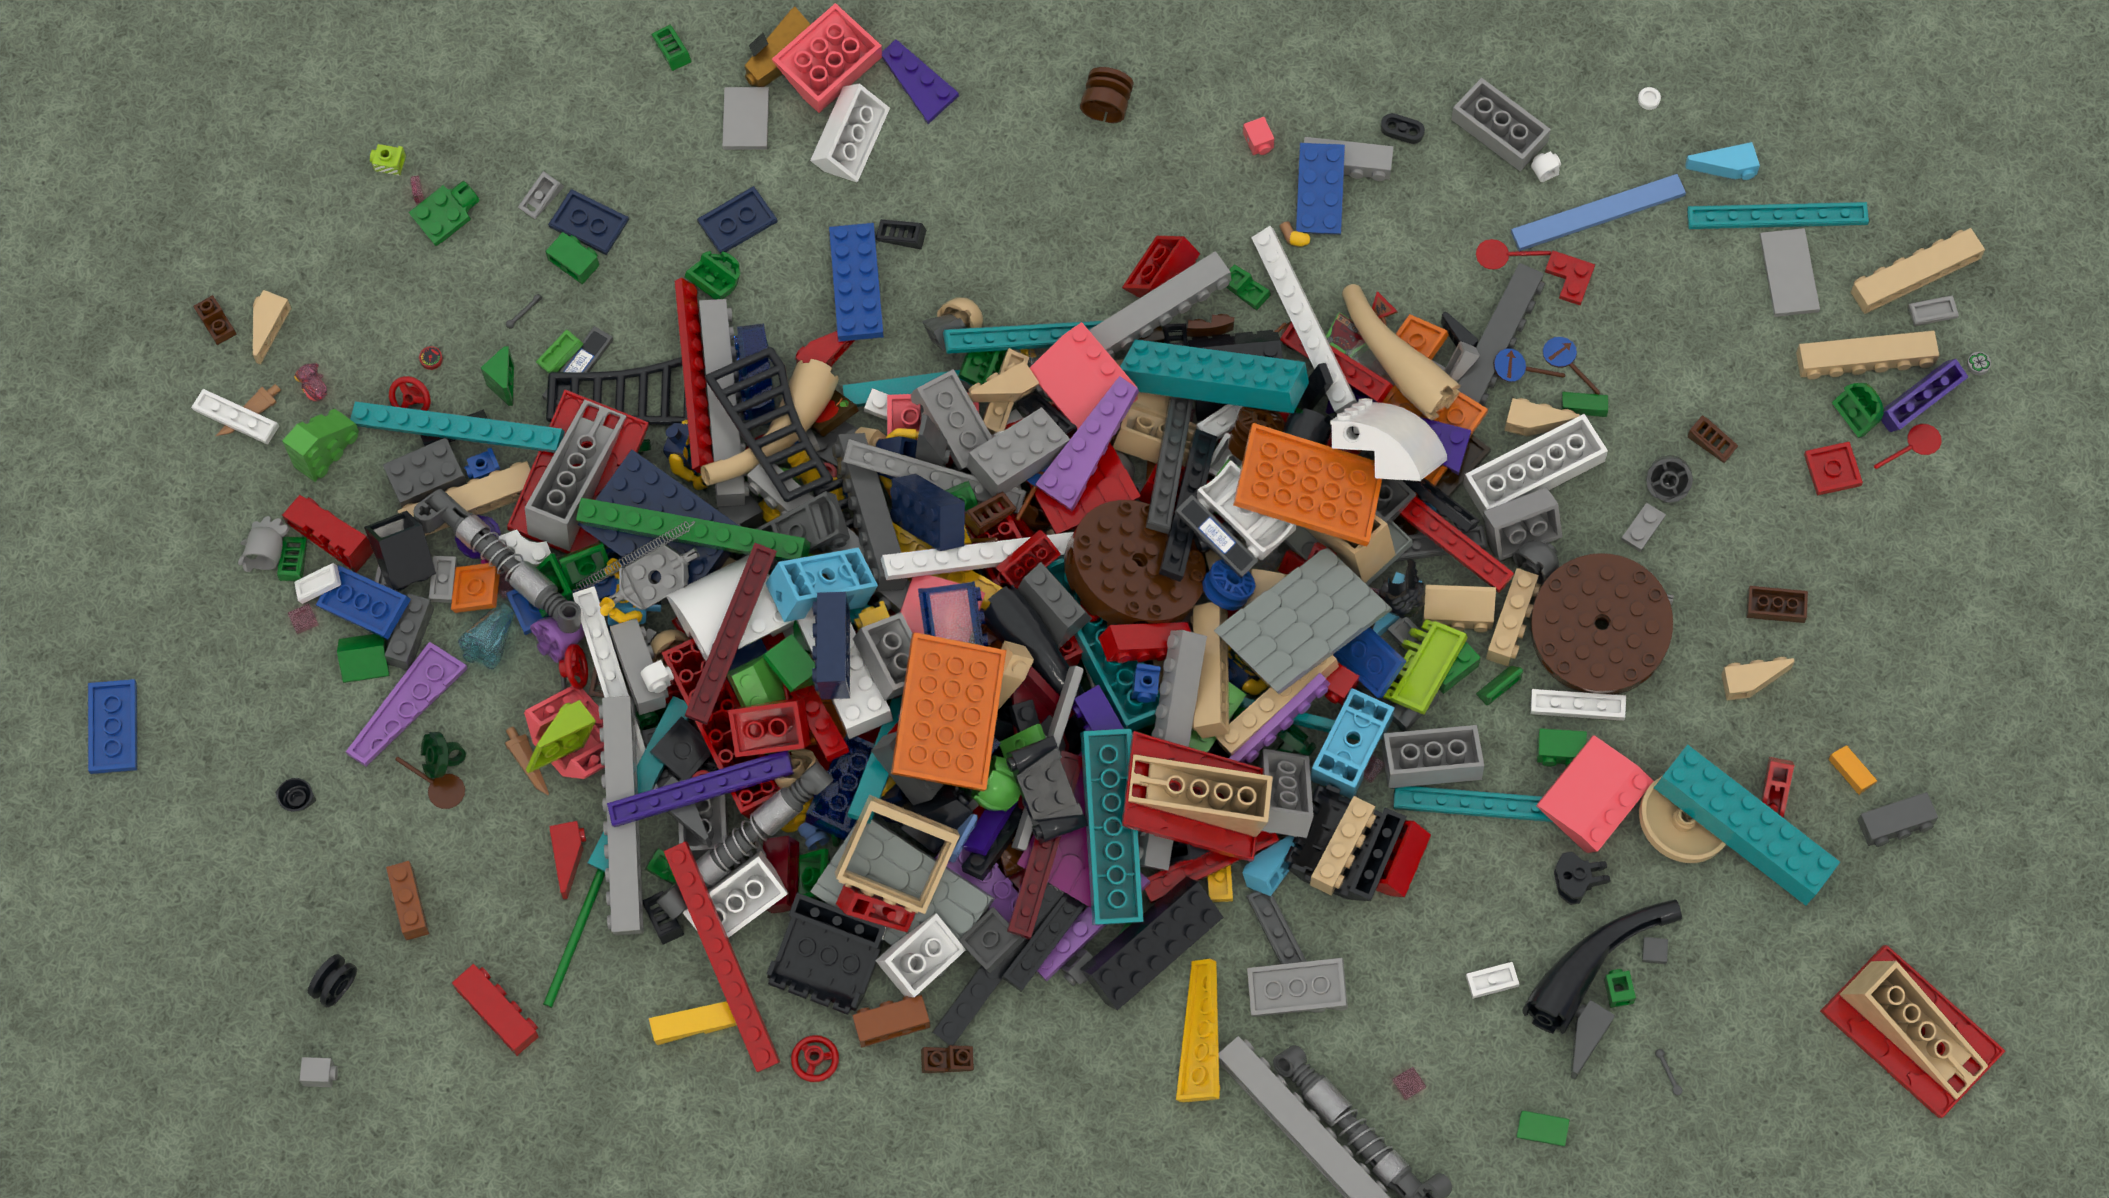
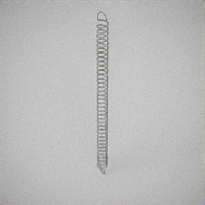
(636, 559)

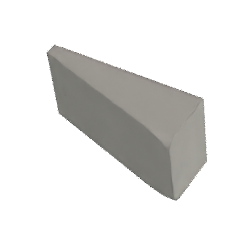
(541, 194)

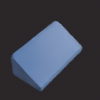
(964, 832)

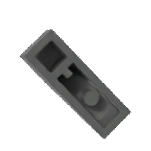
(931, 443)
(690, 818)
(1589, 1030)

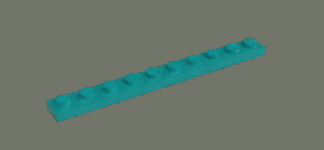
(457, 427)

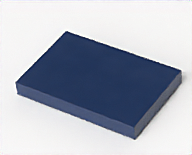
(737, 220)
(588, 221)

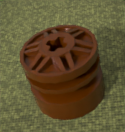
(1106, 92)
(1245, 418)

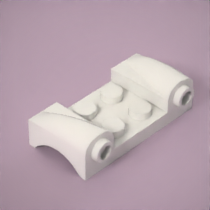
(1259, 531)

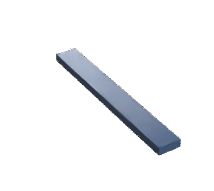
(1597, 212)

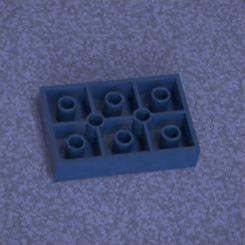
(647, 487)

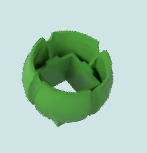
(1001, 788)

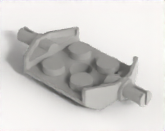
(636, 581)

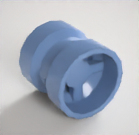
(812, 835)

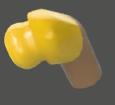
(1294, 237)

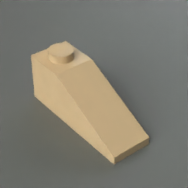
(268, 317)
(1016, 667)

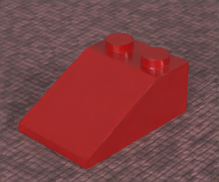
(770, 727)

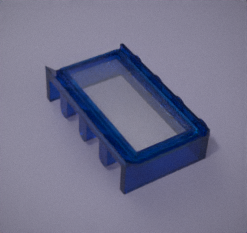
(953, 612)

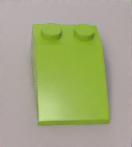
(564, 735)

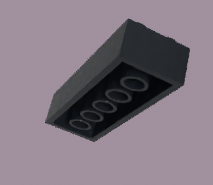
(1151, 945)

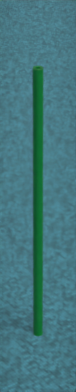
(574, 938)

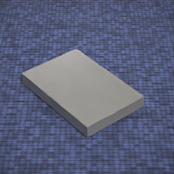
(745, 118)

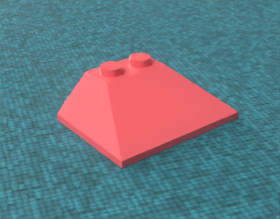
(583, 761)

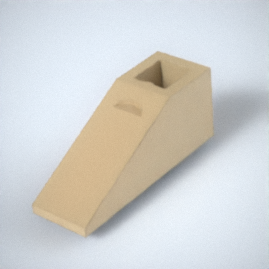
(1007, 387)
(1532, 419)
(1748, 679)

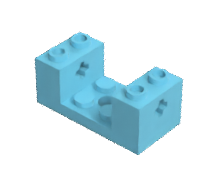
(798, 581)
(1344, 763)

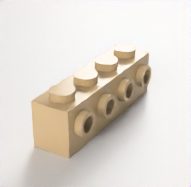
(1512, 617)
(1342, 845)

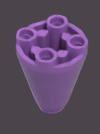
(552, 639)

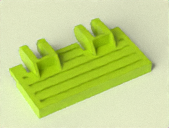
(1425, 665)

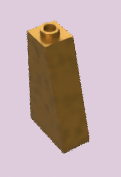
(760, 68)

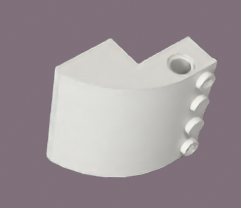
(1401, 440)
(705, 602)

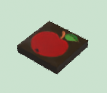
(834, 414)

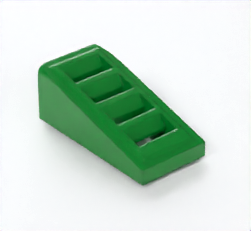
(678, 58)
(292, 575)

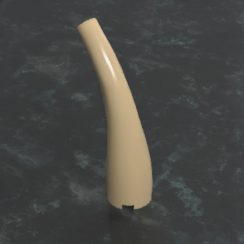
(1411, 371)
(811, 391)

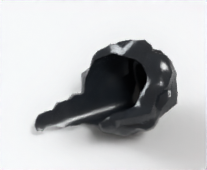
(1405, 597)

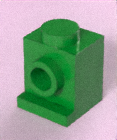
(965, 492)
(1623, 979)

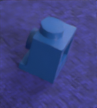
(486, 458)
(1145, 674)

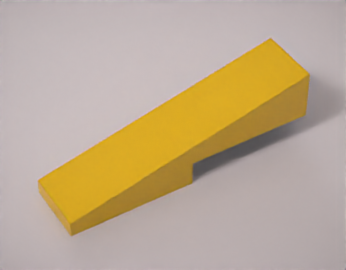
(691, 1022)

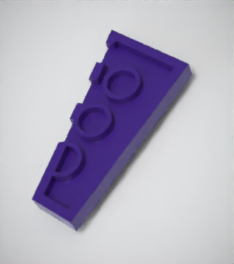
(923, 85)
(1454, 441)

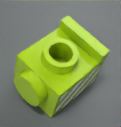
(391, 163)

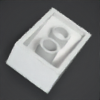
(920, 956)

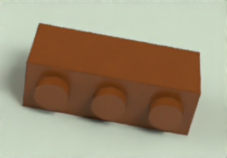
(407, 900)
(891, 1020)

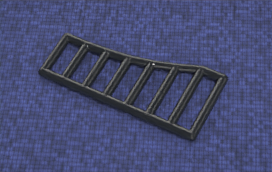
(620, 376)
(789, 408)

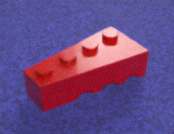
(328, 532)

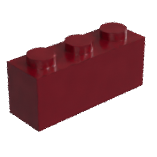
(784, 856)

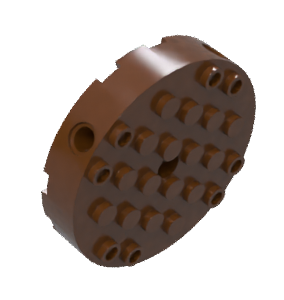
(1117, 565)
(1608, 591)

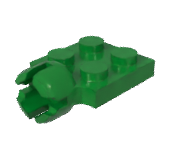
(445, 211)

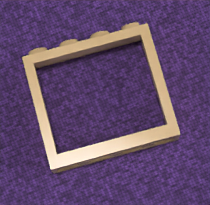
(913, 820)

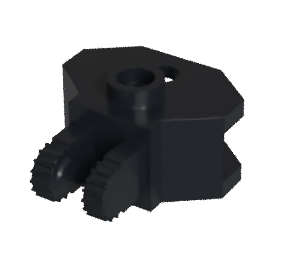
(1578, 875)

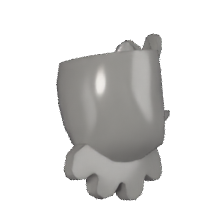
(264, 541)

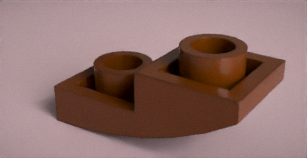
(214, 320)
(1219, 325)
(947, 1059)

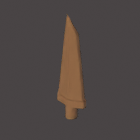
(258, 403)
(522, 752)

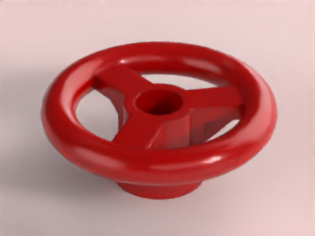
(417, 391)
(571, 666)
(815, 1050)

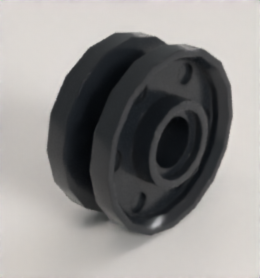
(332, 980)

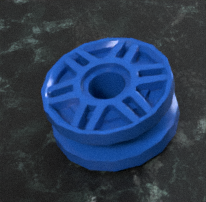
(1226, 587)

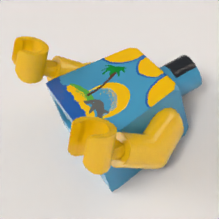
(623, 610)

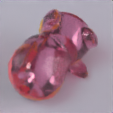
(311, 382)

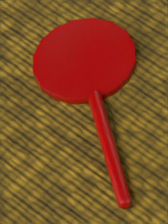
(1494, 254)
(1921, 439)

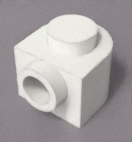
(1546, 166)
(657, 677)

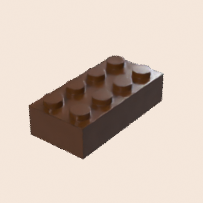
(1777, 604)

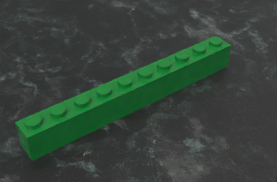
(701, 533)

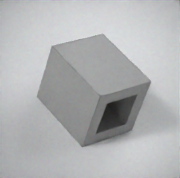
(318, 1072)

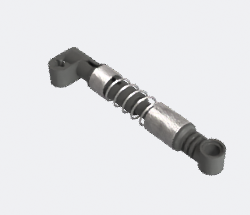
(477, 535)
(767, 819)
(1335, 1109)

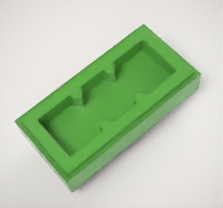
(559, 352)
(1021, 739)

